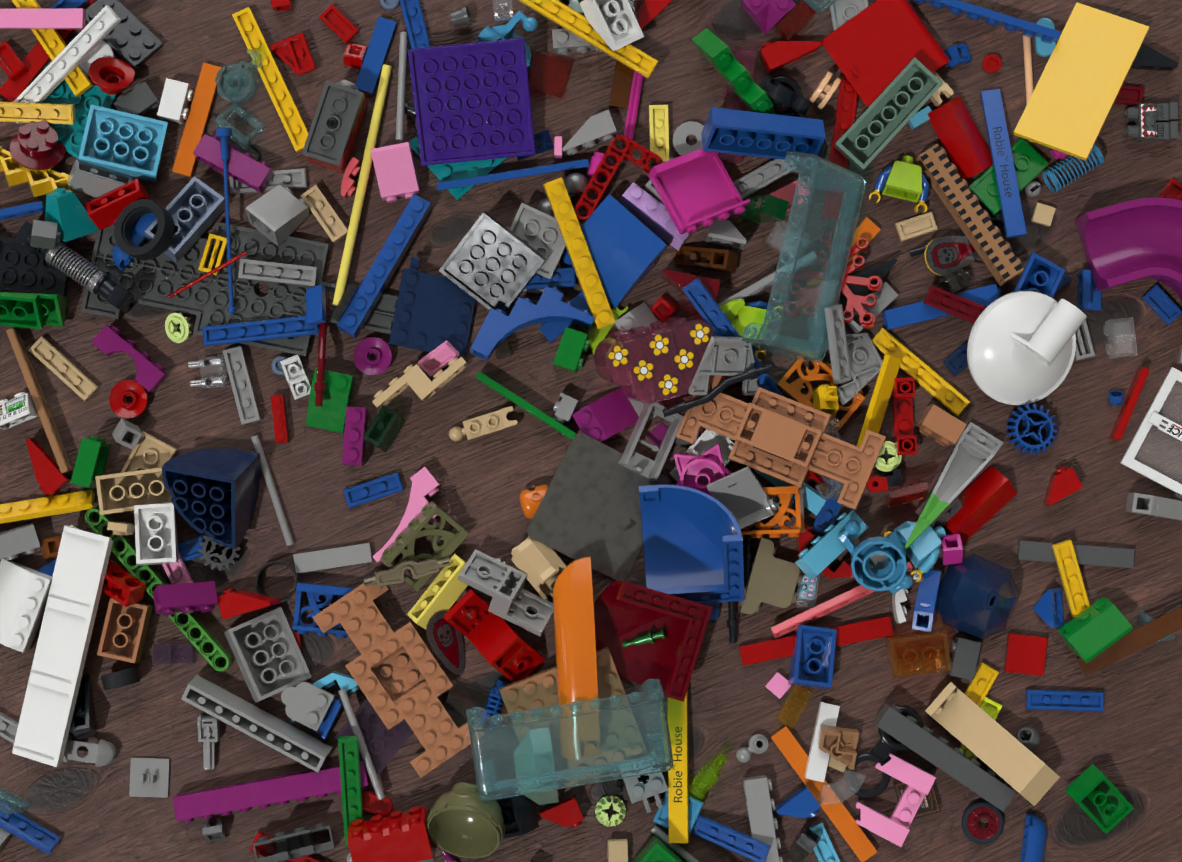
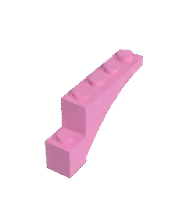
(422, 485)

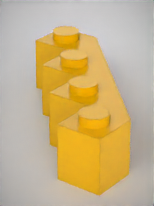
(40, 181)

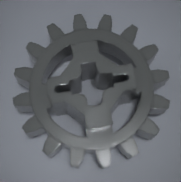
(223, 558)

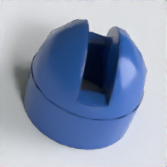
(1116, 397)

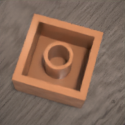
(940, 426)

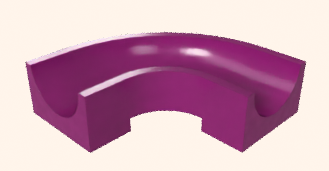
(1134, 242)

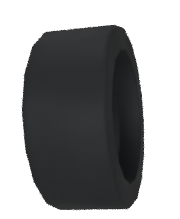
(120, 678)

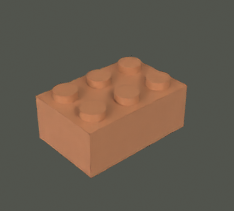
(125, 631)

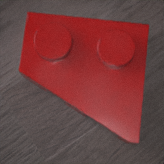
(295, 54)

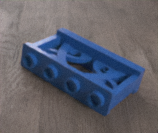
(313, 593)

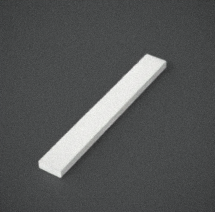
(70, 57)

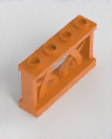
(793, 389)
(785, 494)

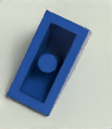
(799, 805)

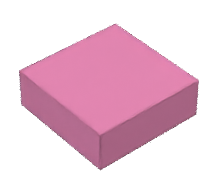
(558, 147)
(778, 685)

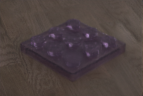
(379, 740)

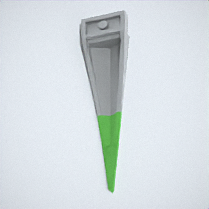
(970, 456)

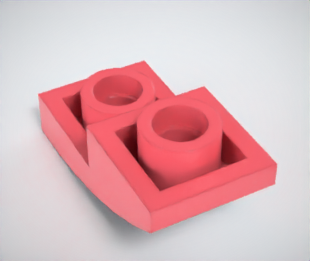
(348, 184)

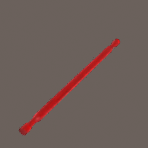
(207, 274)

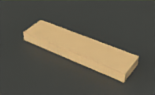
(63, 368)

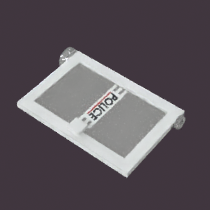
(1158, 441)

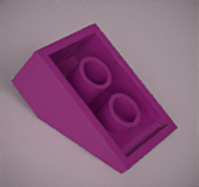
(606, 416)

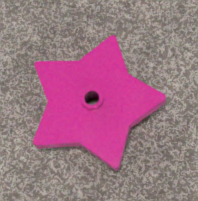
(693, 467)

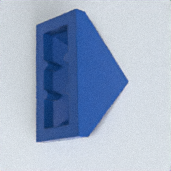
(1051, 608)

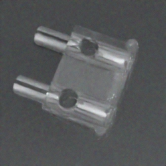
(215, 371)

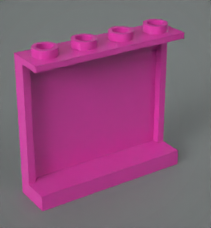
(696, 190)

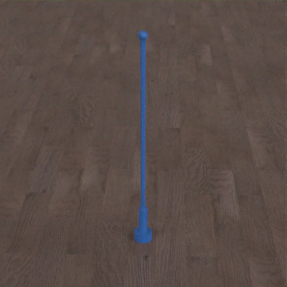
(223, 134)

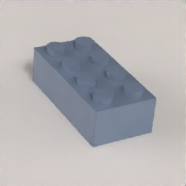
(192, 215)

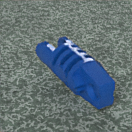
(495, 699)

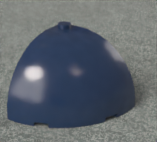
(215, 491)

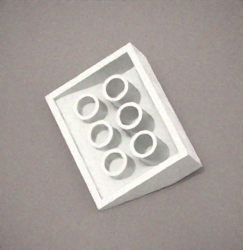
(21, 604)

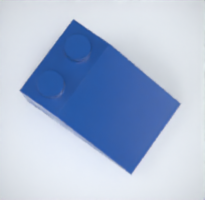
(813, 657)

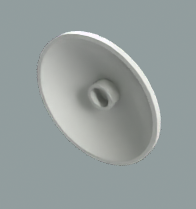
(1023, 346)

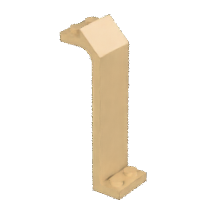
(992, 744)

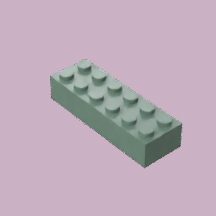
(888, 114)

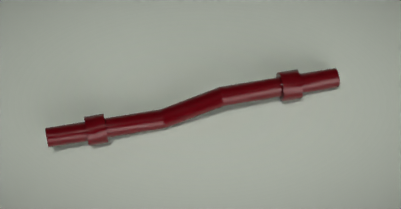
(319, 385)

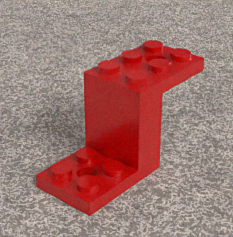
(494, 637)

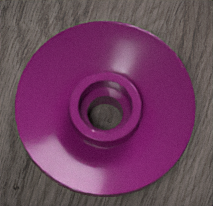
(365, 349)

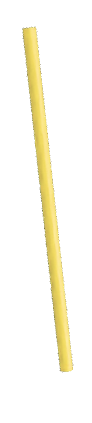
(362, 184)

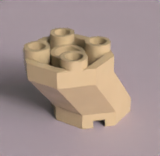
(539, 564)

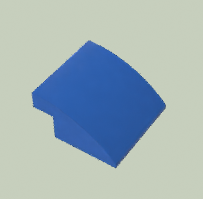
(619, 248)

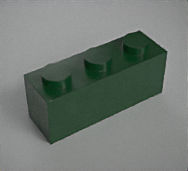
(765, 209)

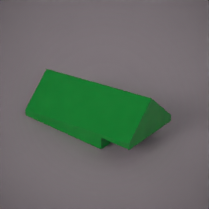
(32, 310)

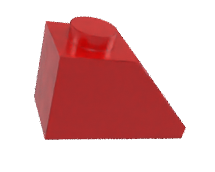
(1061, 485)
(564, 813)

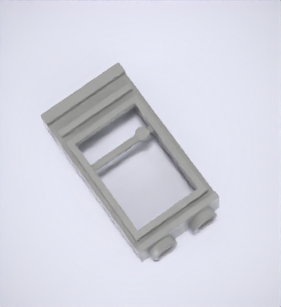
(640, 463)

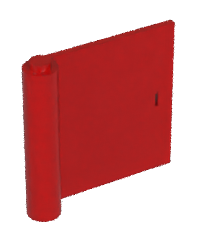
(880, 44)

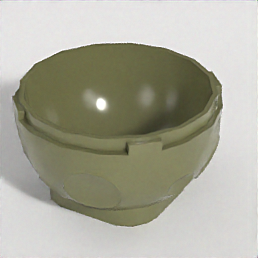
(465, 823)

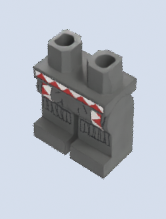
(1153, 122)

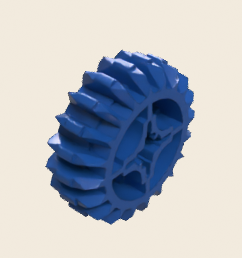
(1046, 421)

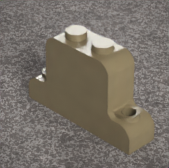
(770, 580)

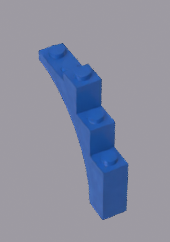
(525, 313)

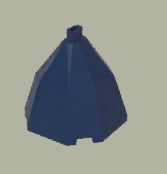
(967, 594)

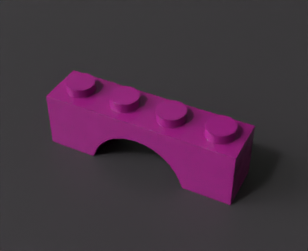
(148, 374)

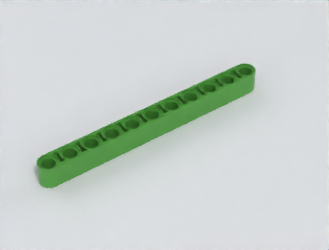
(155, 579)

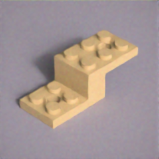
(419, 382)

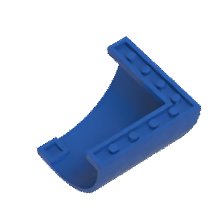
(691, 545)

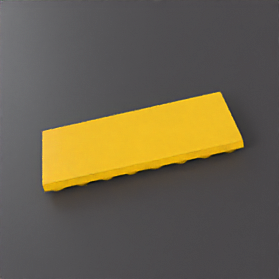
(1081, 81)

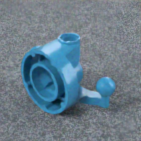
(507, 32)
(886, 574)

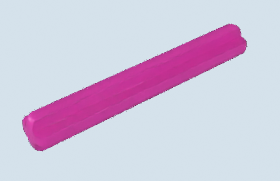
(633, 105)

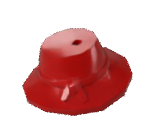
(111, 74)

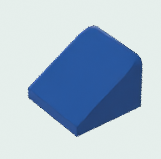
(958, 55)

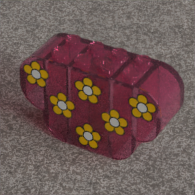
(654, 360)

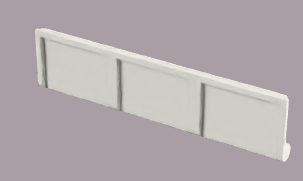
(62, 646)

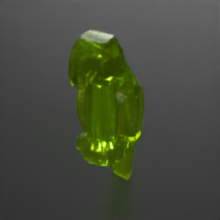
(706, 777)

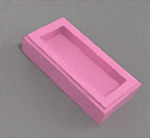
(438, 358)

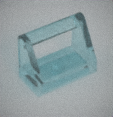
(237, 136)

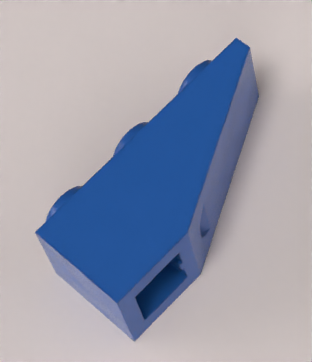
(927, 601)

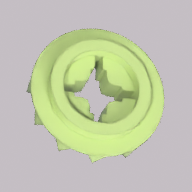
(171, 327)
(893, 462)
(605, 803)

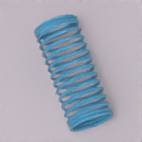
(1054, 179)

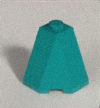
(69, 213)

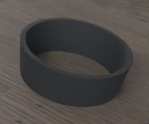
(258, 582)

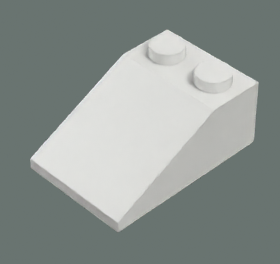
(613, 21)
(155, 534)

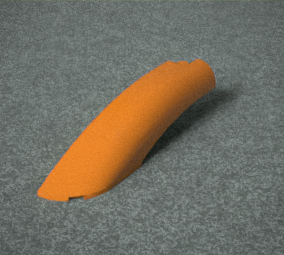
(575, 633)

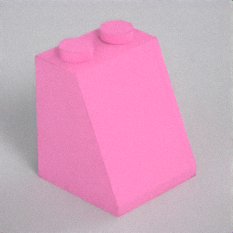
(395, 171)

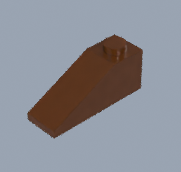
(707, 259)

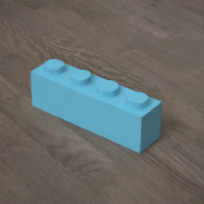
(828, 547)

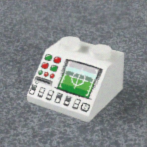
(17, 410)

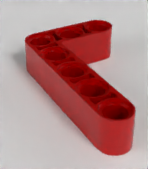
(608, 171)

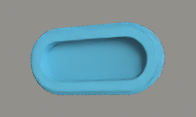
(1044, 49)

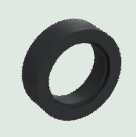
(126, 221)

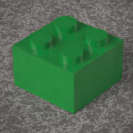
(570, 350)

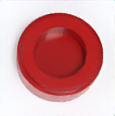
(991, 63)

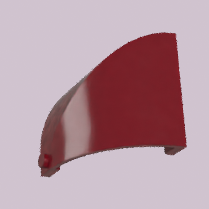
(632, 611)

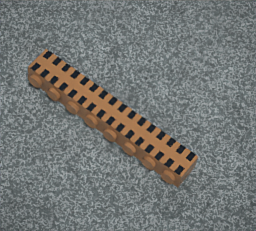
(969, 215)

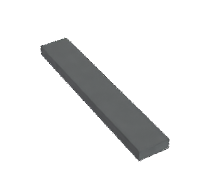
(1085, 554)

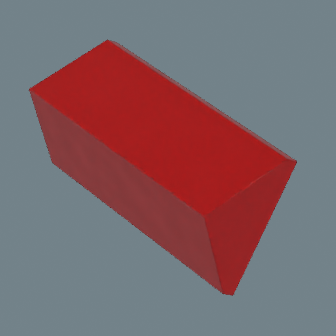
(960, 138)
(980, 503)

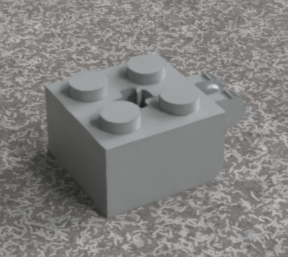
(641, 790)

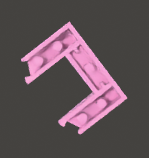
(897, 826)

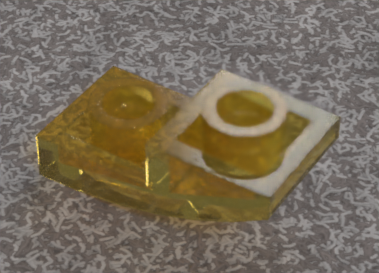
(793, 706)

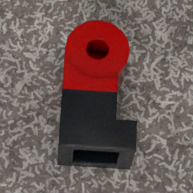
(880, 484)

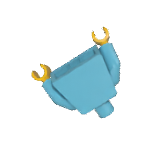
(925, 549)

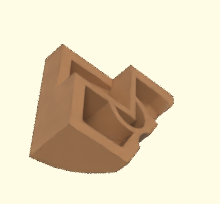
(839, 743)

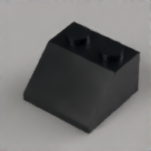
(518, 815)

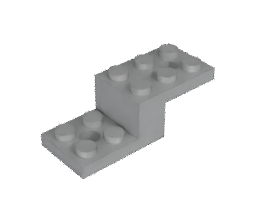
(508, 597)

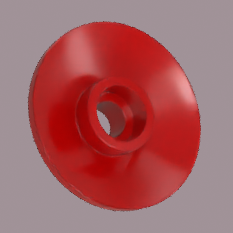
(119, 395)

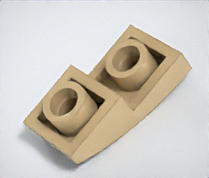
(617, 850)

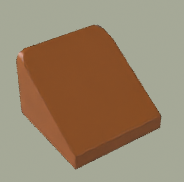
(50, 546)

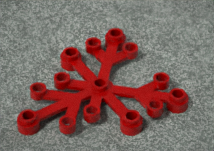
(855, 301)

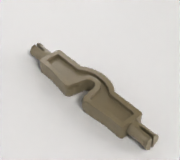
(396, 574)

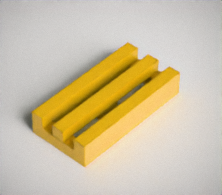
(206, 252)

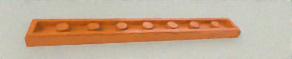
(836, 812)

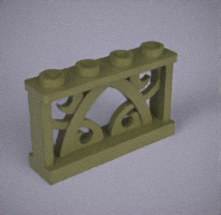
(415, 530)

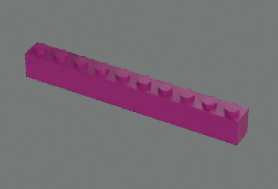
(261, 793)

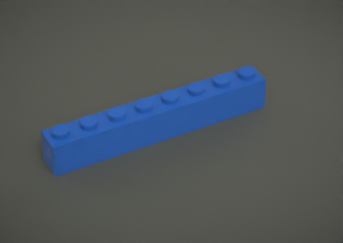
(384, 266)

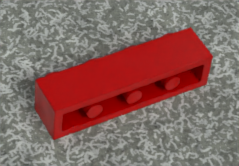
(280, 419)

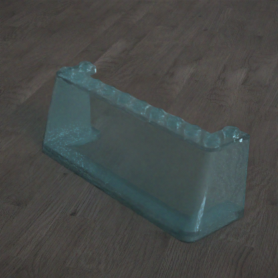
(810, 259)
(570, 743)

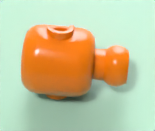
(531, 499)

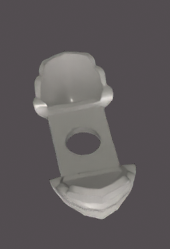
(100, 754)

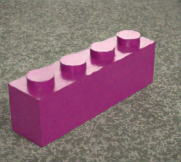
(239, 166)

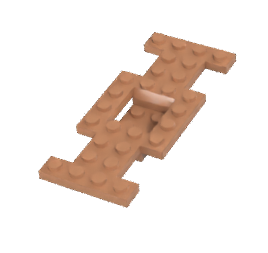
(788, 432)
(404, 670)

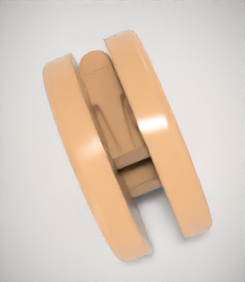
(825, 90)

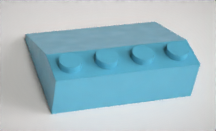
(123, 142)

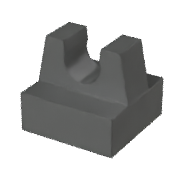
(214, 833)

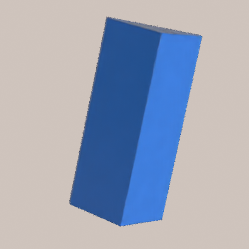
(1040, 276)

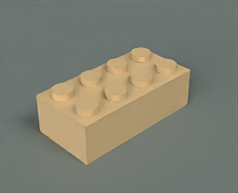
(123, 490)

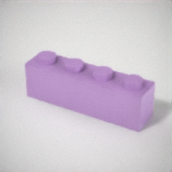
(652, 215)

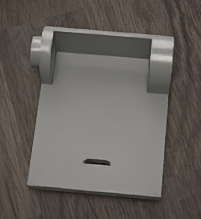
(743, 497)

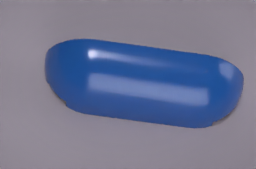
(138, 238)
(1033, 839)

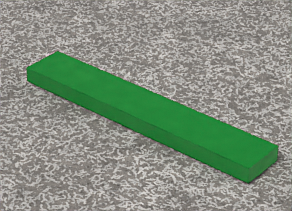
(525, 405)
(350, 780)

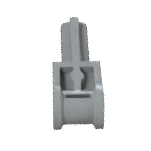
(208, 734)

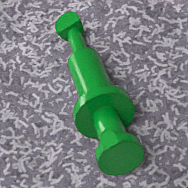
(650, 637)

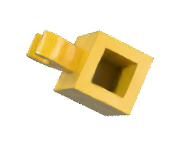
(826, 399)

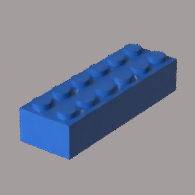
(761, 134)

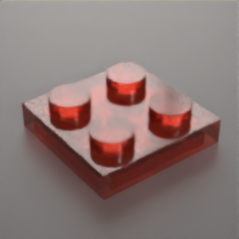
(900, 495)

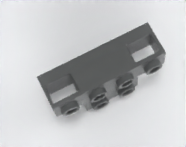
(295, 844)

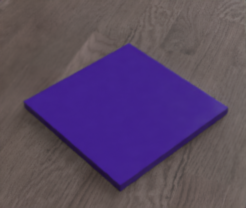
(472, 101)

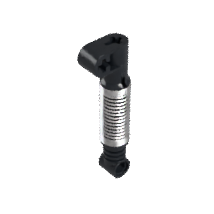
(95, 281)

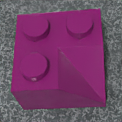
(767, 13)

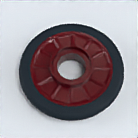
(991, 831)

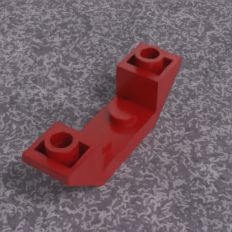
(902, 411)
(843, 568)

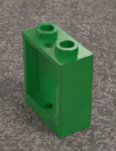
(90, 461)

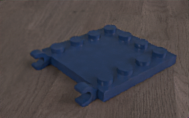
(430, 312)

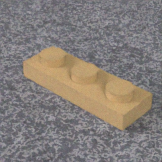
(324, 213)
(121, 528)

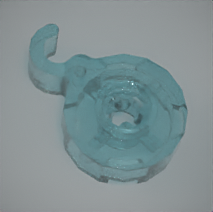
(243, 74)

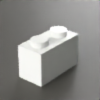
(175, 101)

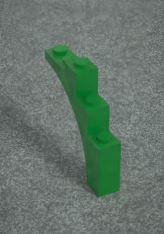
(734, 73)

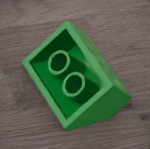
(1095, 629)

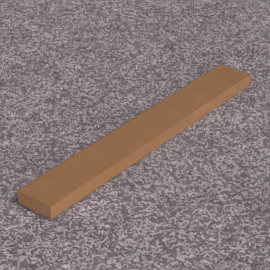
(39, 401)

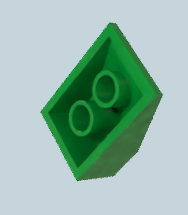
(335, 399)
(1099, 799)

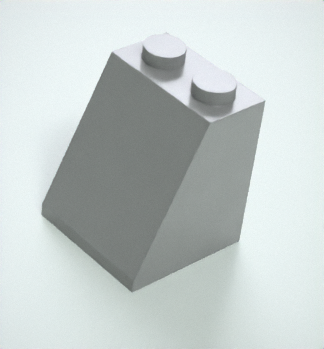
(277, 214)

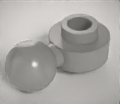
(744, 754)

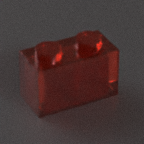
(795, 21)

